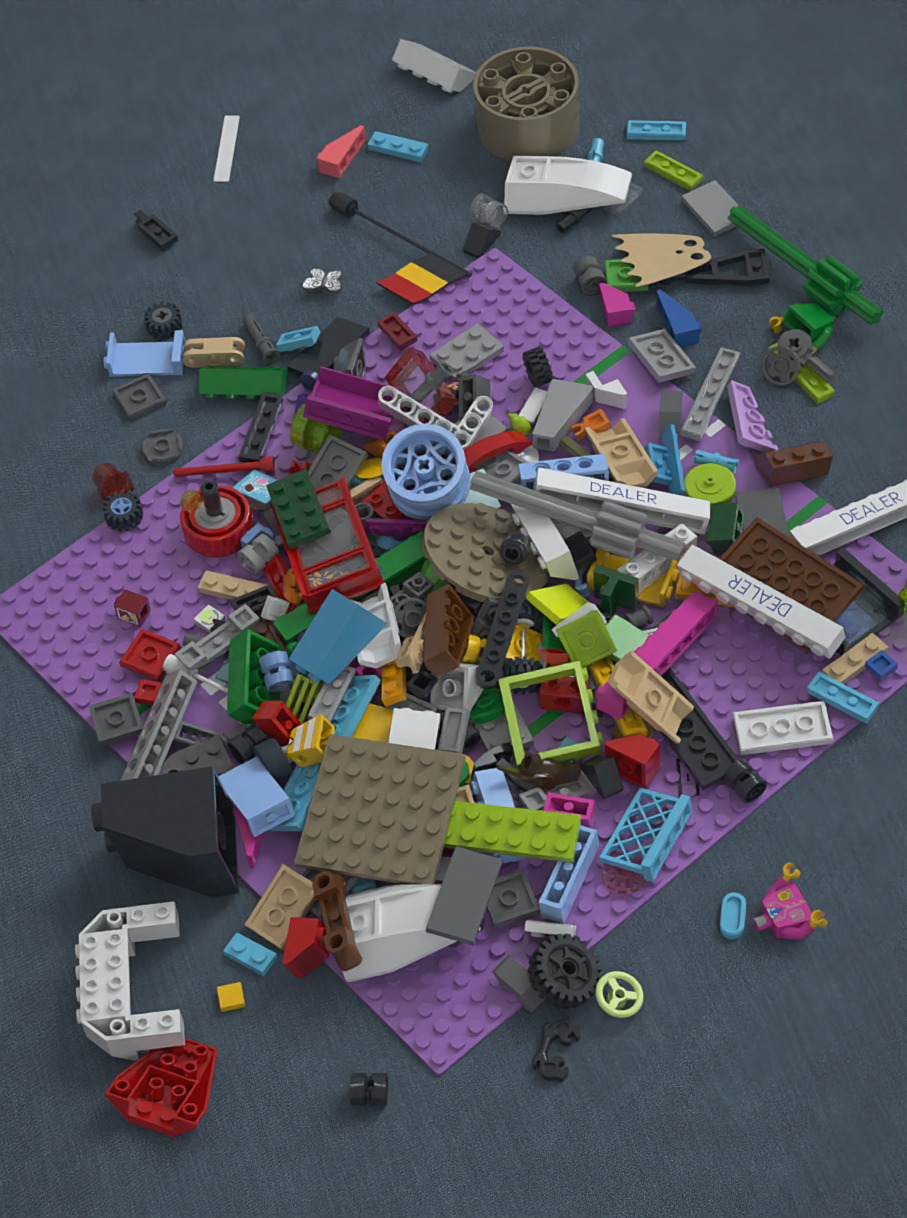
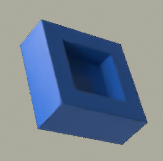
(881, 665)

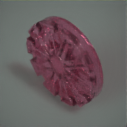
(623, 876)

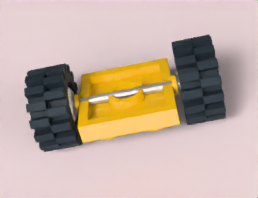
(523, 650)

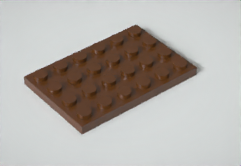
(793, 572)

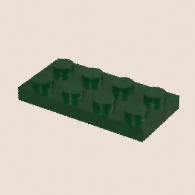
(298, 509)

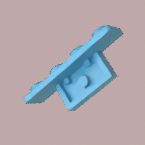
(667, 461)

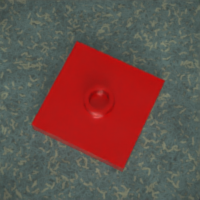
(148, 654)

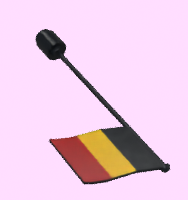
(420, 277)

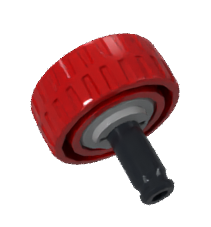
(218, 523)

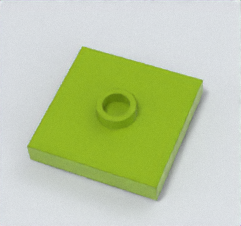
(586, 639)

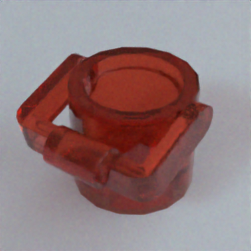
(111, 480)

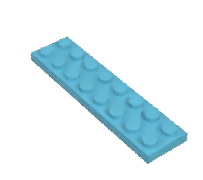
(303, 779)

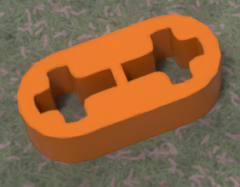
(291, 589)

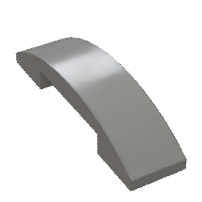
(218, 641)
(536, 797)

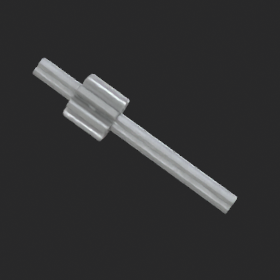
(612, 528)

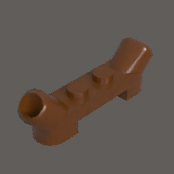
(339, 935)

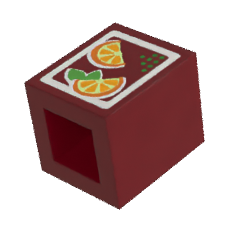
(132, 607)

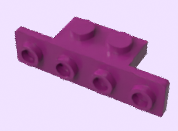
(403, 526)

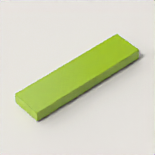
(812, 383)

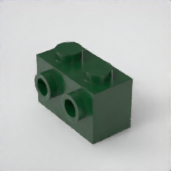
(724, 526)

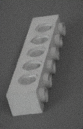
(160, 726)

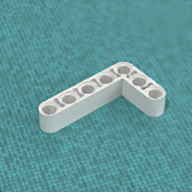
(418, 411)

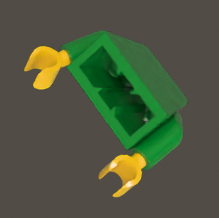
(808, 318)

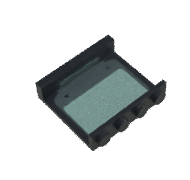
(872, 609)

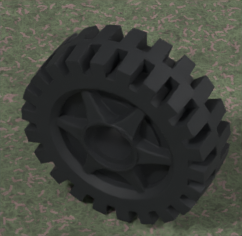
(549, 977)

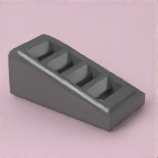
(191, 729)

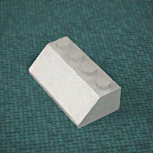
(432, 66)
(545, 542)

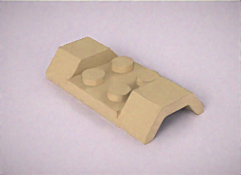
(624, 455)
(650, 695)

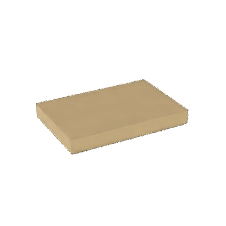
(285, 898)

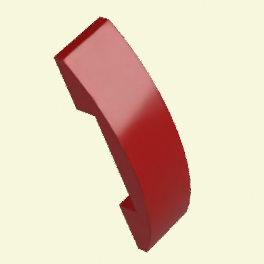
(494, 445)

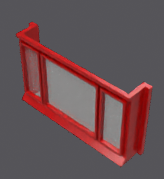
(336, 560)

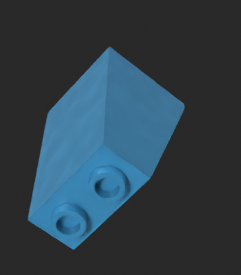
(335, 638)

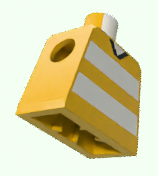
(309, 741)

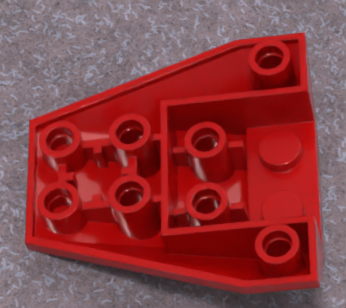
(166, 1088)

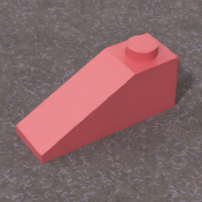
(341, 152)

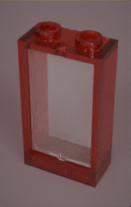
(410, 373)

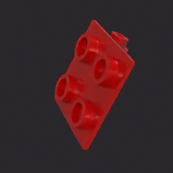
(383, 503)

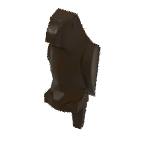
(544, 772)

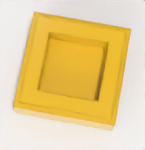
(231, 996)

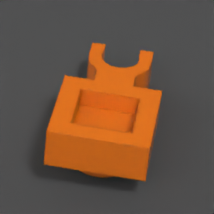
(596, 421)

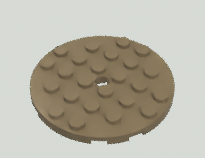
(457, 545)

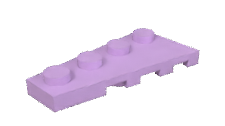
(747, 419)

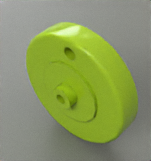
(710, 483)

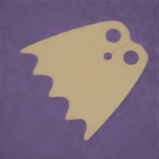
(657, 257)

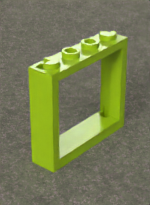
(561, 754)

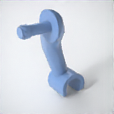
(581, 588)

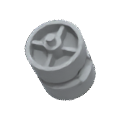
(255, 556)

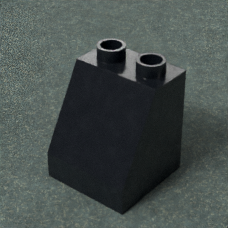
(173, 829)

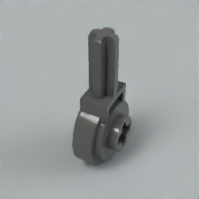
(805, 352)

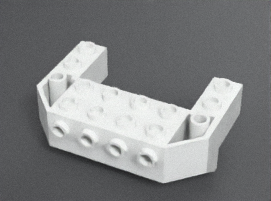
(105, 981)

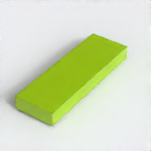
(673, 170)

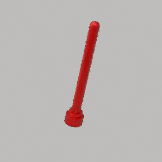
(265, 465)

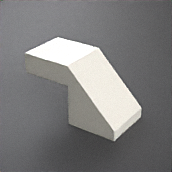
(609, 394)

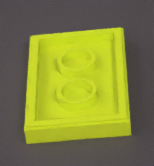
(556, 601)

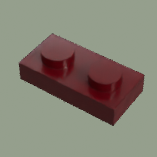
(397, 331)

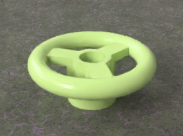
(613, 1003)

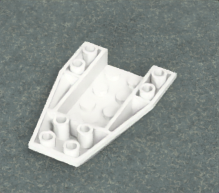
(562, 184)
(392, 927)

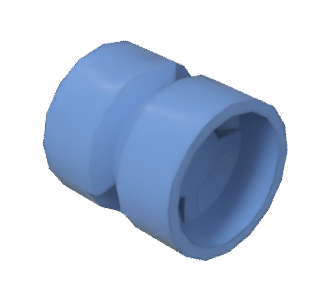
(276, 671)

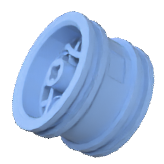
(425, 471)

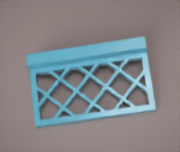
(662, 843)

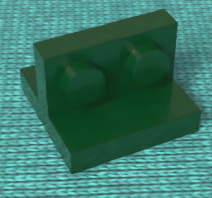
(615, 589)

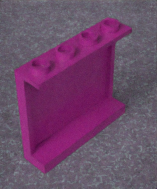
(348, 403)

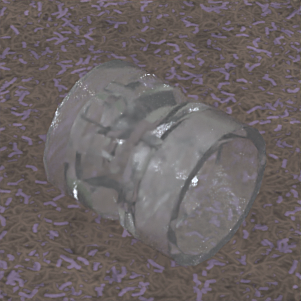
(489, 210)

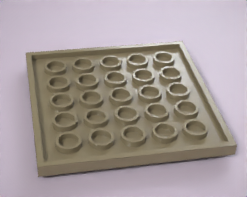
(380, 810)

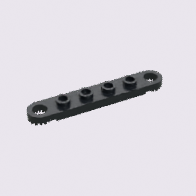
(502, 630)

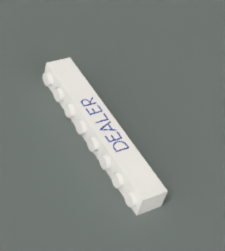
(660, 507)
(853, 520)
(761, 602)

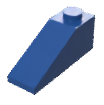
(678, 320)

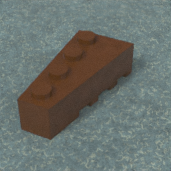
(445, 631)

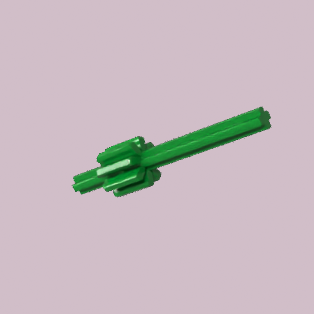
(828, 281)

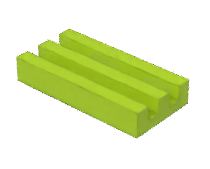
(291, 698)

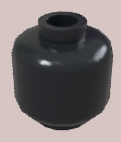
(515, 548)

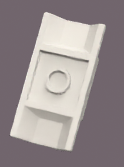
(386, 643)

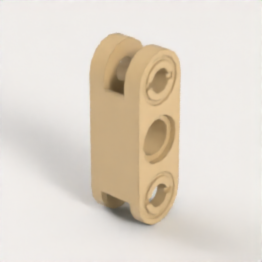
(213, 352)

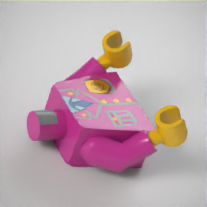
(786, 910)

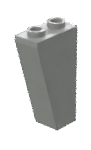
(561, 410)

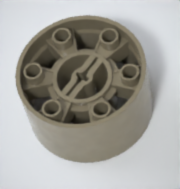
(527, 103)

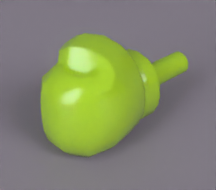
(519, 423)

